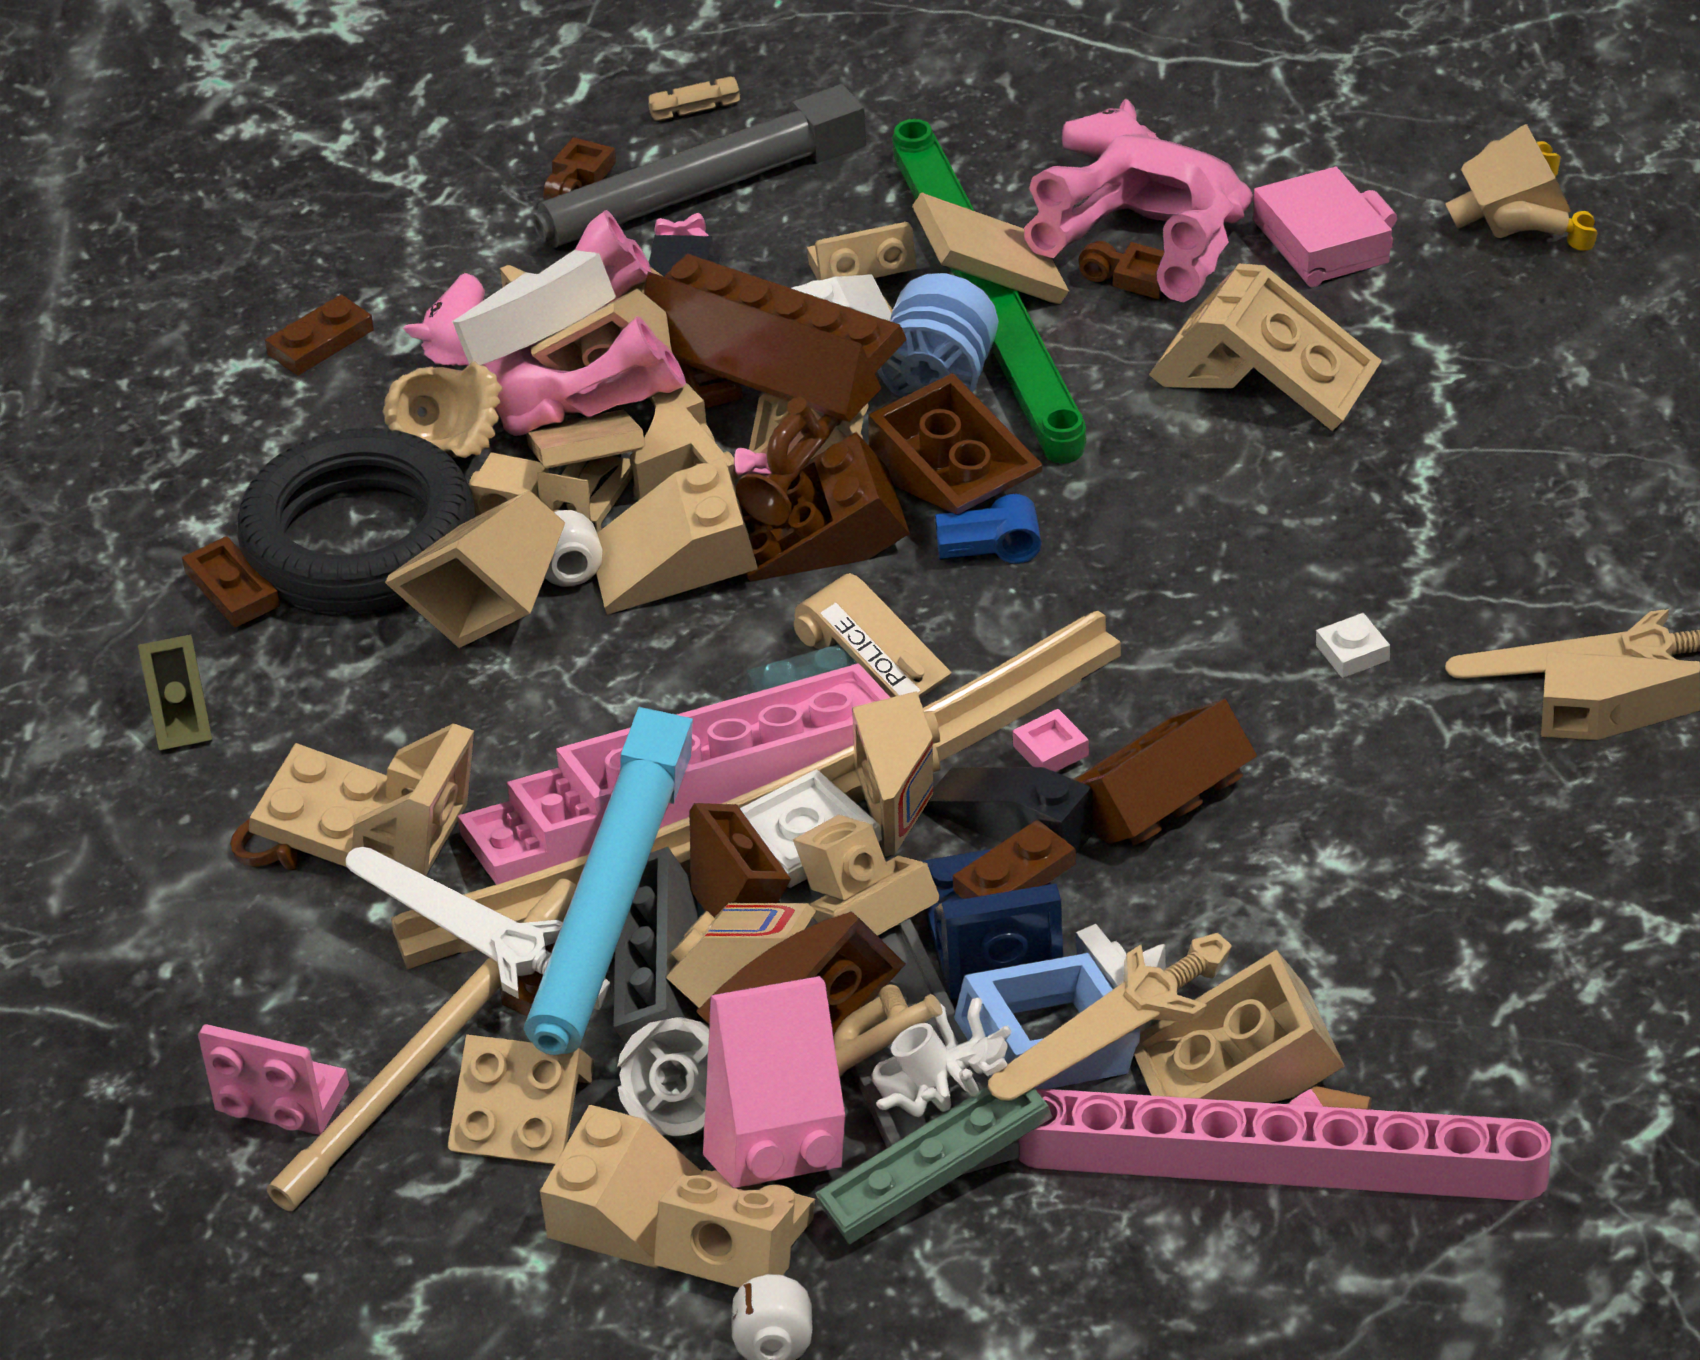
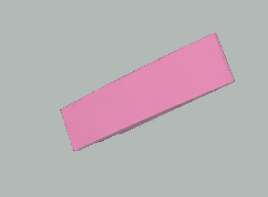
(733, 752)

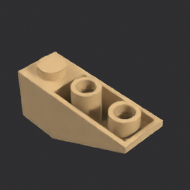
(1614, 694)

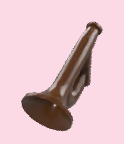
(766, 496)

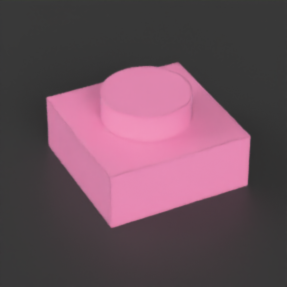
(1051, 741)

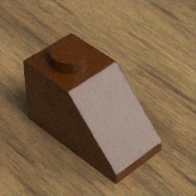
(730, 859)

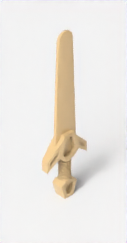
(1643, 640)
(1143, 996)

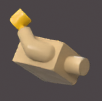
(1518, 192)

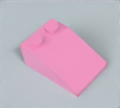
(772, 1084)

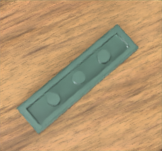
(928, 1160)

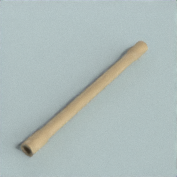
(312, 1164)

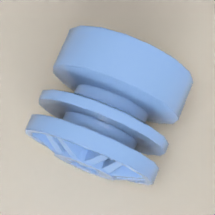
(946, 332)

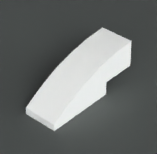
(534, 307)

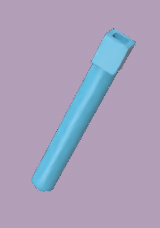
(648, 780)

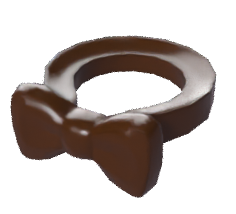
(287, 855)

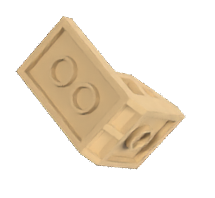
(1278, 336)
(338, 806)

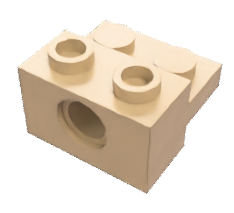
(758, 1220)

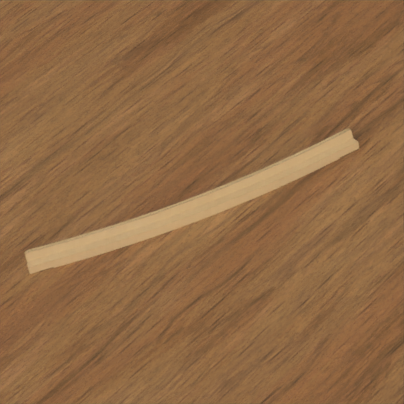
(962, 721)

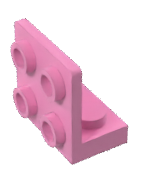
(270, 1080)

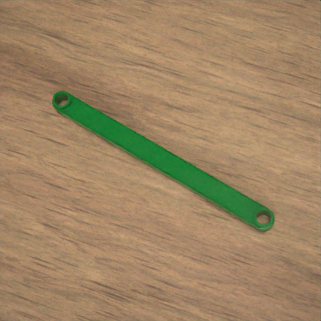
(1017, 342)

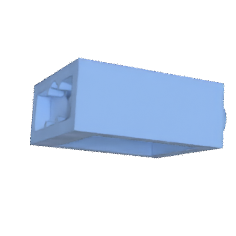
(1041, 986)

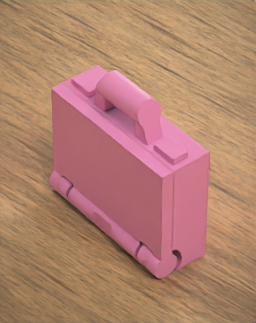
(1325, 224)

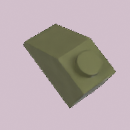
(175, 692)

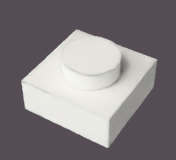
(1352, 645)

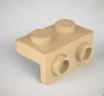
(865, 252)

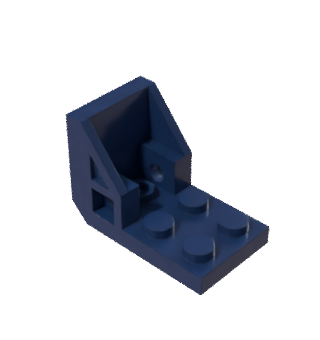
(991, 928)

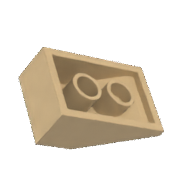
(675, 539)
(1250, 1045)

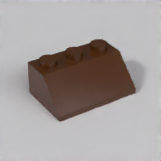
(1166, 772)

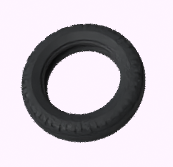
(335, 464)

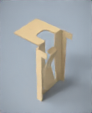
(567, 487)

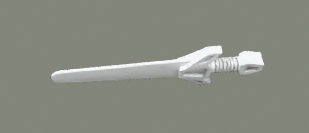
(514, 945)

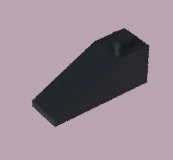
(1010, 798)

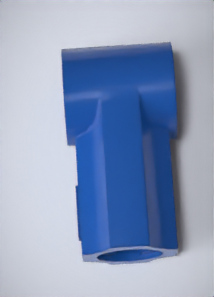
(1005, 529)

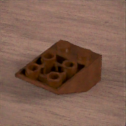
(839, 514)

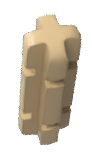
(694, 98)

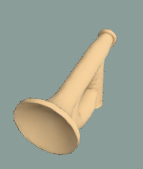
(868, 1030)

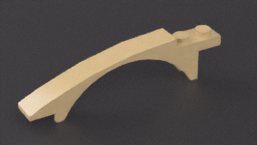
(675, 437)

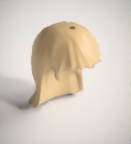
(455, 407)

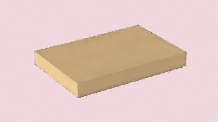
(988, 249)
(586, 439)

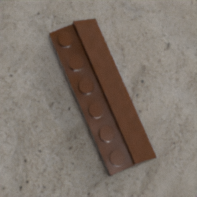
(773, 336)

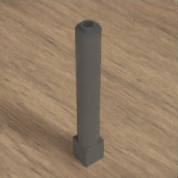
(818, 127)

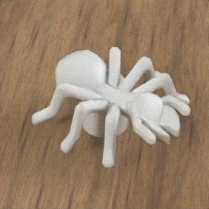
(925, 1063)

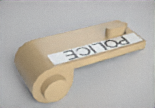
(871, 634)

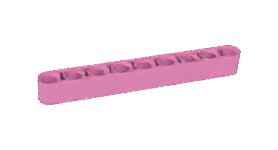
(1290, 1145)

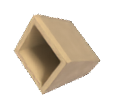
(482, 570)

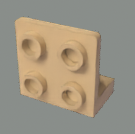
(515, 1100)

